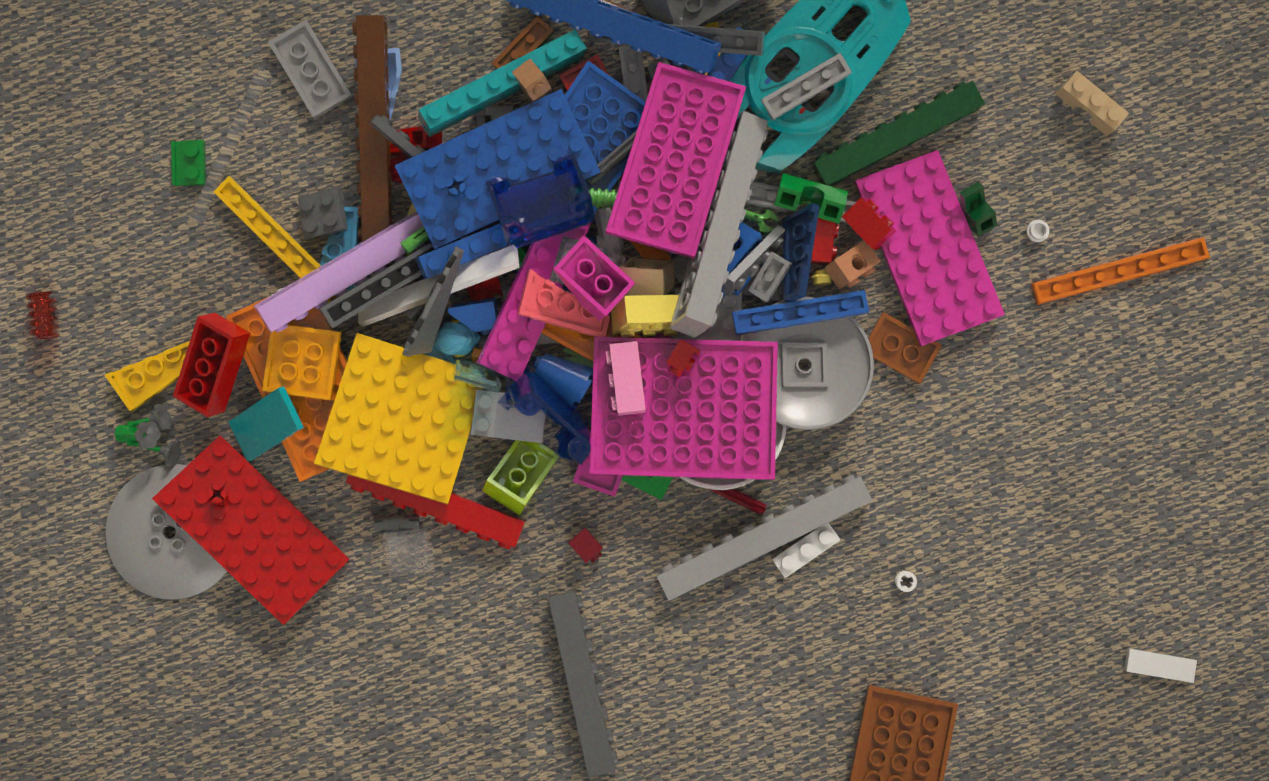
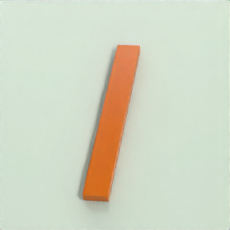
(1120, 271)

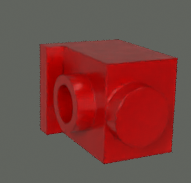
(682, 358)

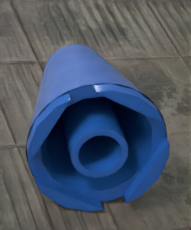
(565, 377)

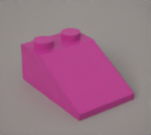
(593, 278)

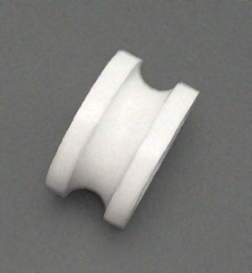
(907, 574)

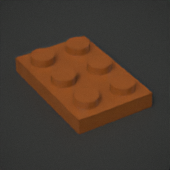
(898, 348)

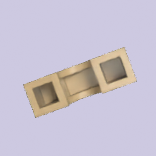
(1082, 93)

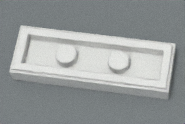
(1160, 665)

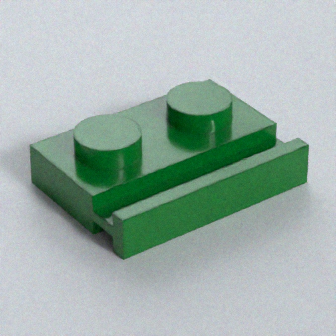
(188, 163)

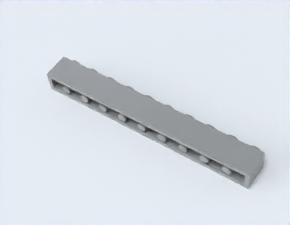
(763, 538)

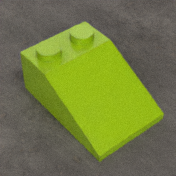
(520, 474)

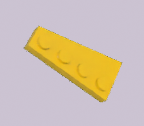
(148, 377)

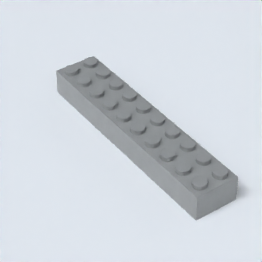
(708, 271)

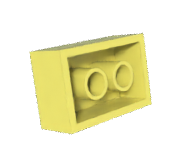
(644, 315)

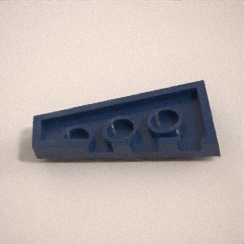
(798, 250)

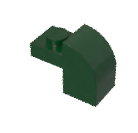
(977, 211)

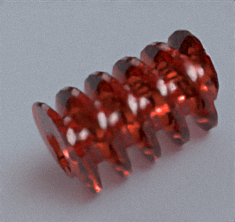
(42, 315)

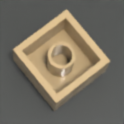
(649, 275)

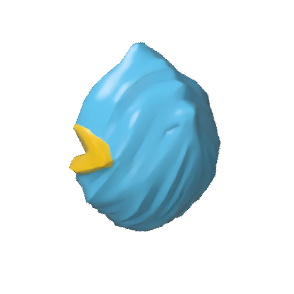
(456, 339)

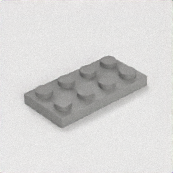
(310, 69)

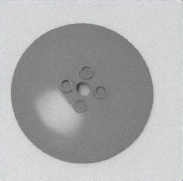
(837, 374)
(143, 551)

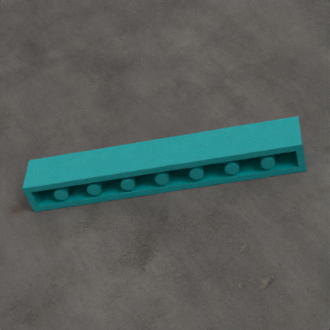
(498, 84)

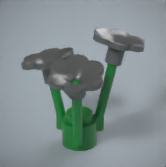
(147, 434)

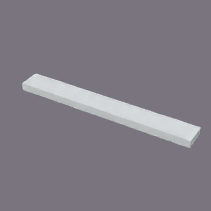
(417, 293)

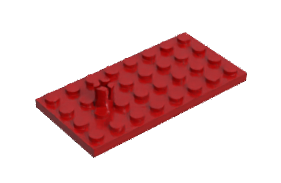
(251, 529)

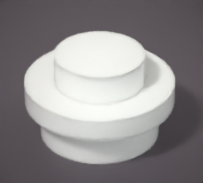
(1037, 231)

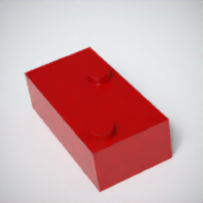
(211, 364)

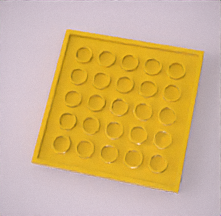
(398, 420)

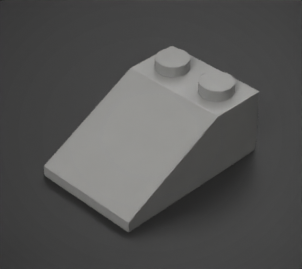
(494, 421)

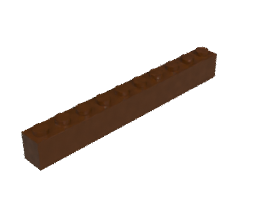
(372, 100)

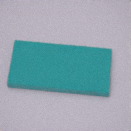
(266, 424)

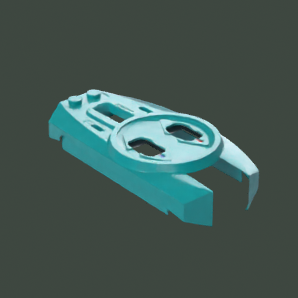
(810, 45)

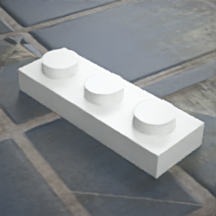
(805, 549)

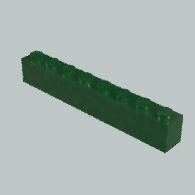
(899, 134)

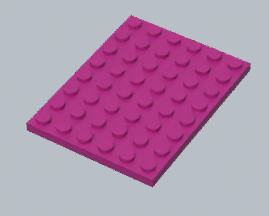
(694, 426)

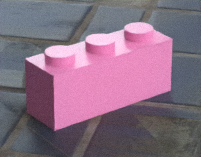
(626, 378)

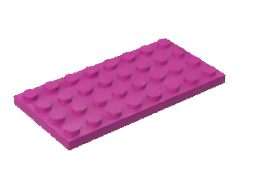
(676, 160)
(932, 249)

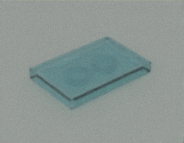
(476, 375)

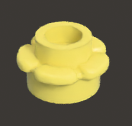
(821, 278)

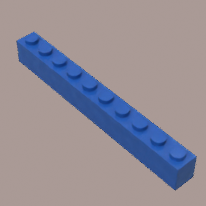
(630, 28)

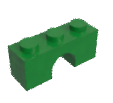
(798, 191)

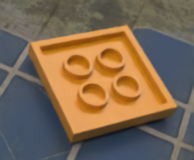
(302, 361)

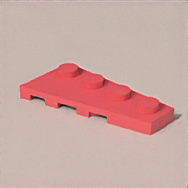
(553, 305)

